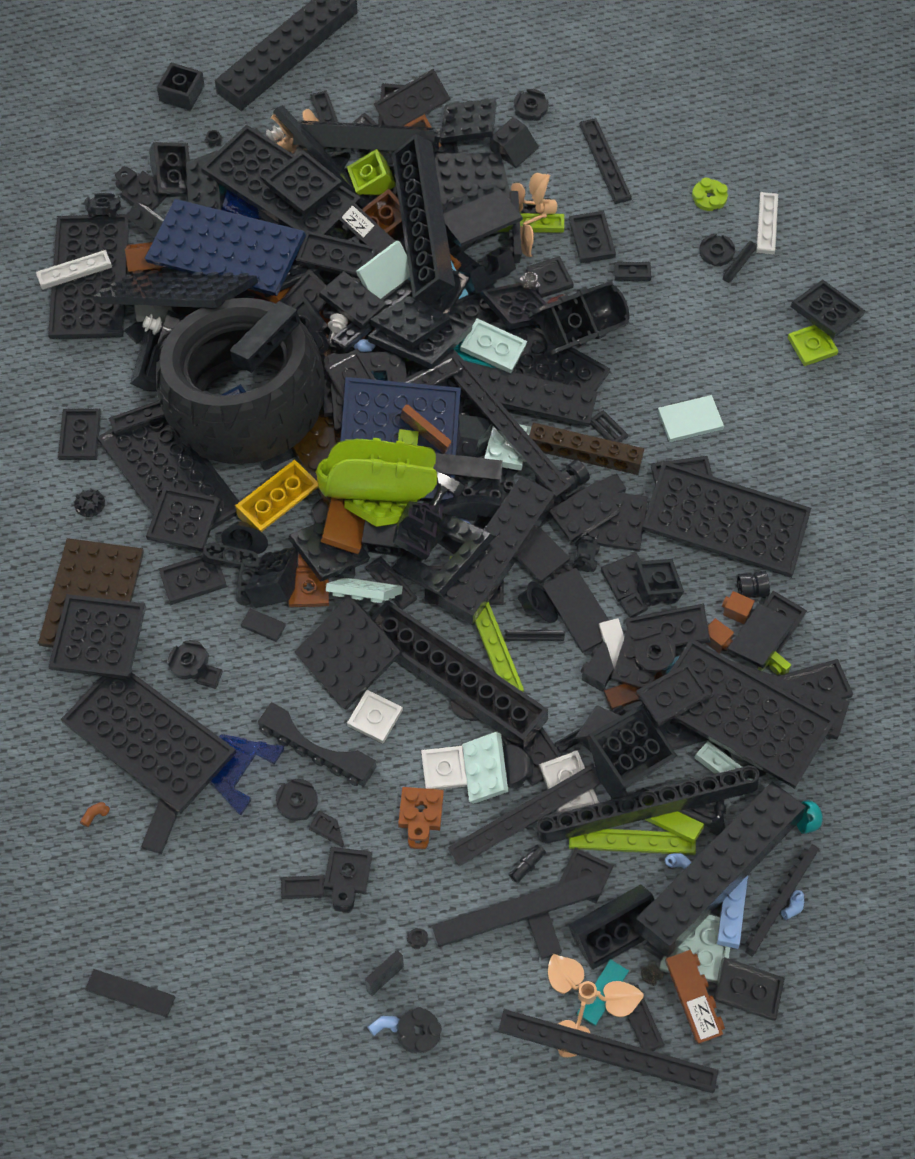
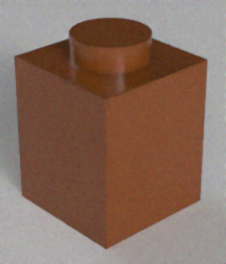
(737, 607)
(720, 636)

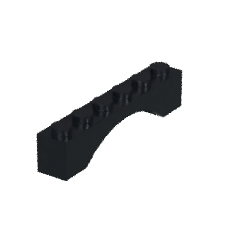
(353, 765)

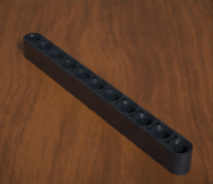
(640, 811)

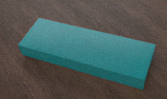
(595, 1010)

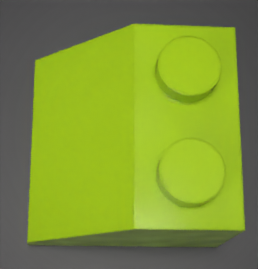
(371, 174)

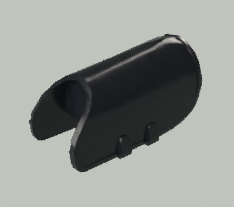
(572, 318)

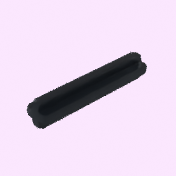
(739, 262)
(535, 635)

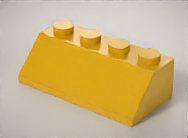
(276, 496)

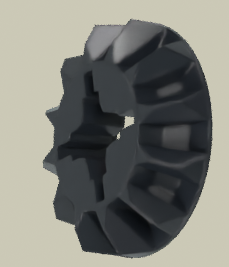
(89, 510)

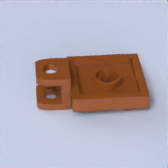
(301, 597)
(418, 822)

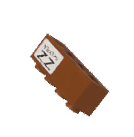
(694, 997)

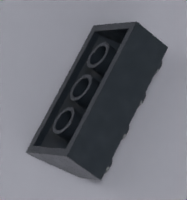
(611, 927)

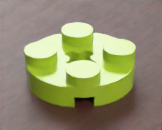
(712, 186)

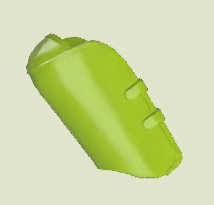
(377, 471)

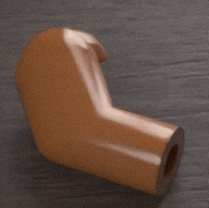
(92, 811)

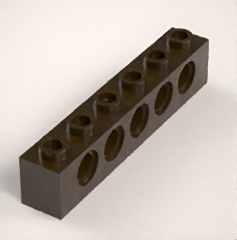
(587, 448)

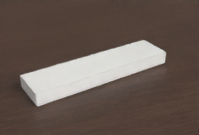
(767, 223)
(73, 269)

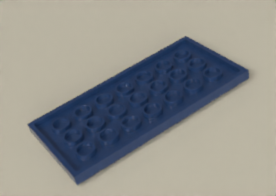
(223, 242)

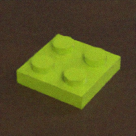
(812, 345)

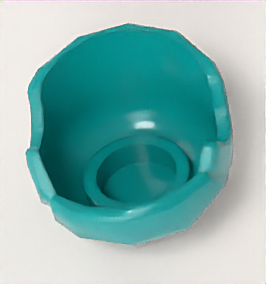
(811, 819)

